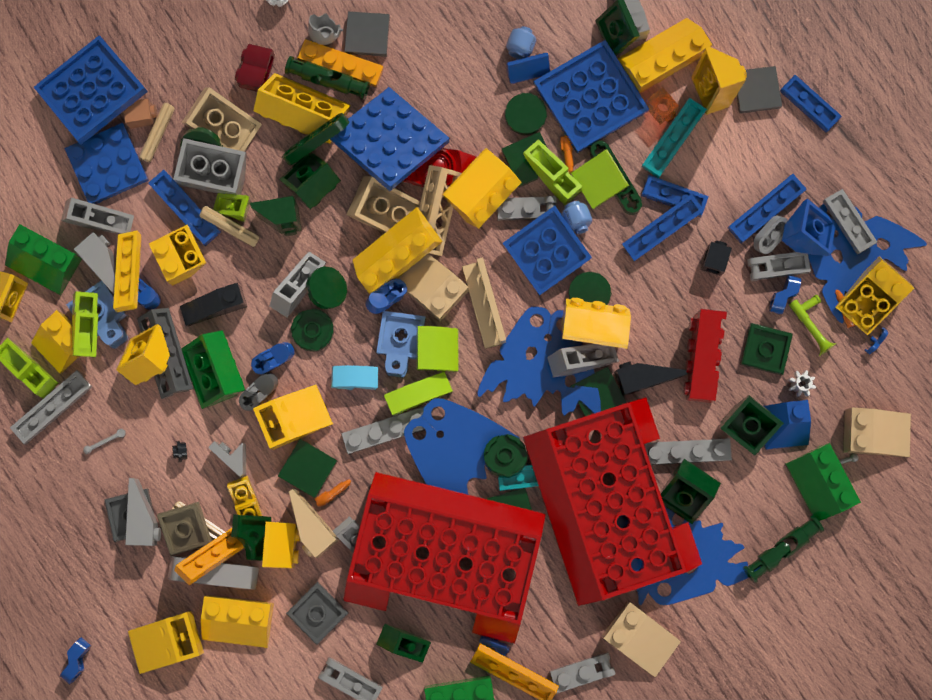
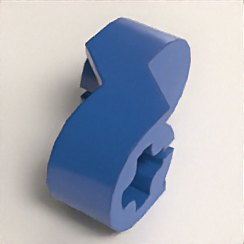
(148, 297)
(779, 299)
(377, 300)
(264, 363)
(75, 660)

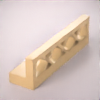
(431, 200)
(484, 304)

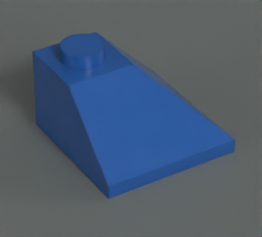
(809, 230)
(796, 424)

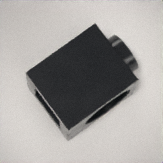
(716, 258)

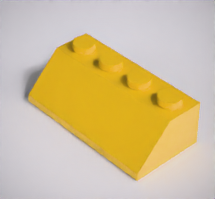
(665, 54)
(717, 79)
(296, 104)
(396, 251)

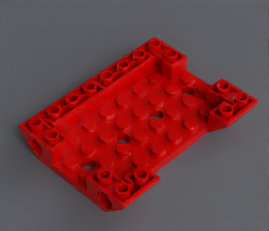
(587, 510)
(451, 529)

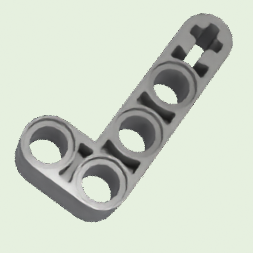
(223, 575)

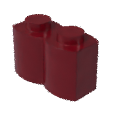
(255, 67)

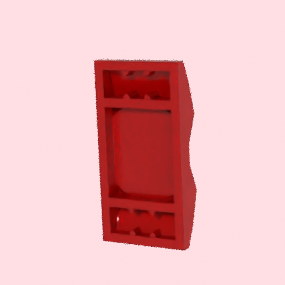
(446, 158)

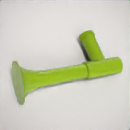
(800, 311)

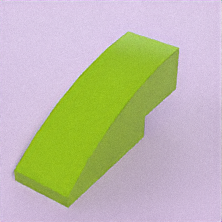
(552, 172)
(84, 324)
(26, 369)
(418, 393)

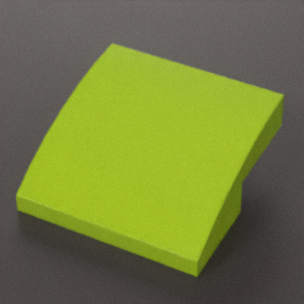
(437, 348)

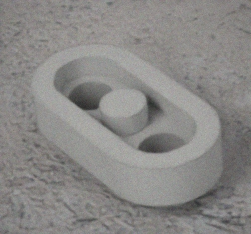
(770, 235)

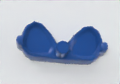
(877, 342)
(500, 648)

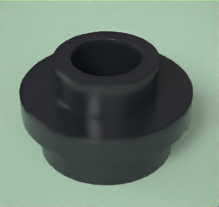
(179, 451)

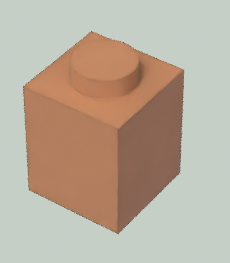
(140, 114)

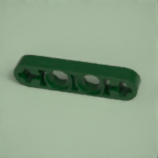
(315, 139)
(634, 196)

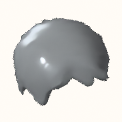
(323, 29)

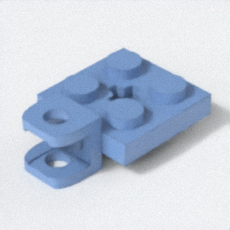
(108, 318)
(398, 351)

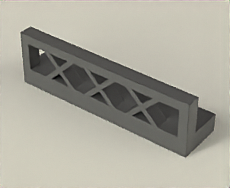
(176, 371)

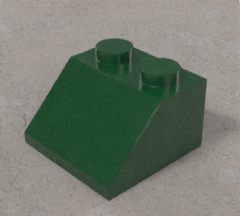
(310, 180)
(280, 214)
(750, 424)
(689, 491)

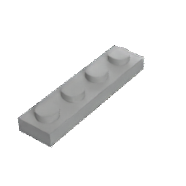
(51, 407)
(380, 431)
(692, 451)

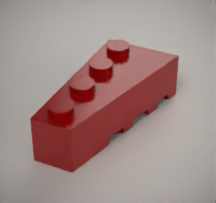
(704, 355)

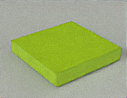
(600, 179)

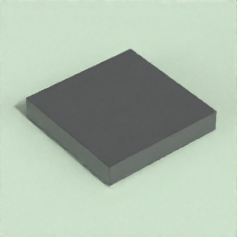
(367, 34)
(759, 91)
(117, 514)
(317, 613)

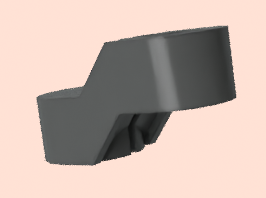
(251, 398)

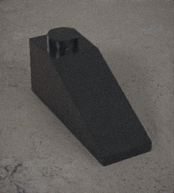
(214, 304)
(643, 376)

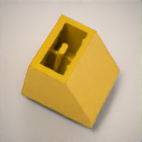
(178, 255)

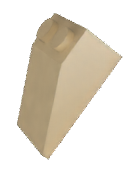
(223, 118)
(378, 206)
(434, 286)
(877, 432)
(312, 529)
(641, 638)

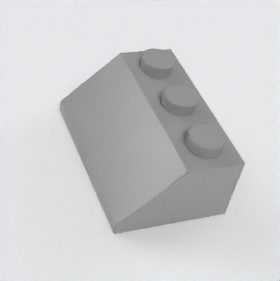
(210, 168)

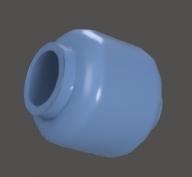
(521, 42)
(577, 216)

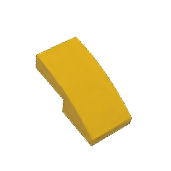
(244, 497)

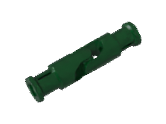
(323, 76)
(771, 558)

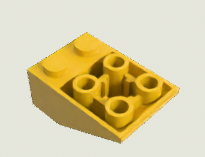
(874, 295)
(292, 416)
(166, 642)

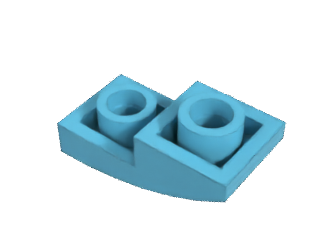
(354, 377)

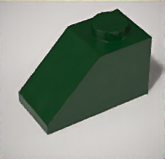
(403, 643)

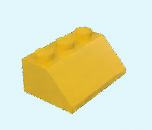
(481, 188)
(596, 323)
(236, 621)

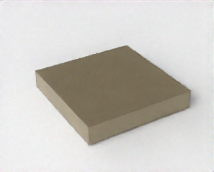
(184, 528)

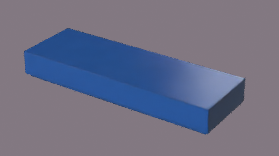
(810, 103)
(670, 193)

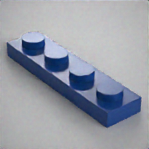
(183, 207)
(767, 208)
(662, 227)

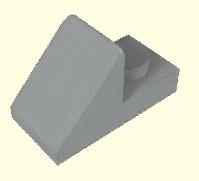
(235, 461)
(348, 533)

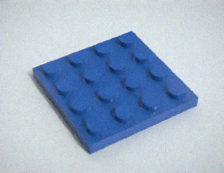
(90, 89)
(591, 96)
(390, 139)

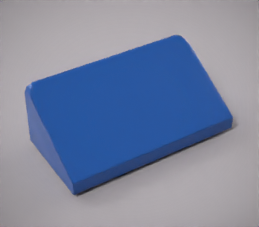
(528, 68)

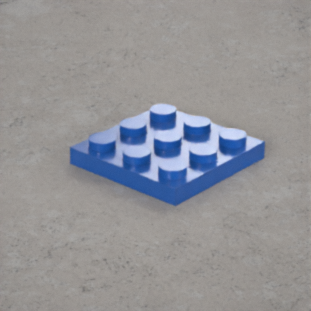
(106, 164)
(547, 250)

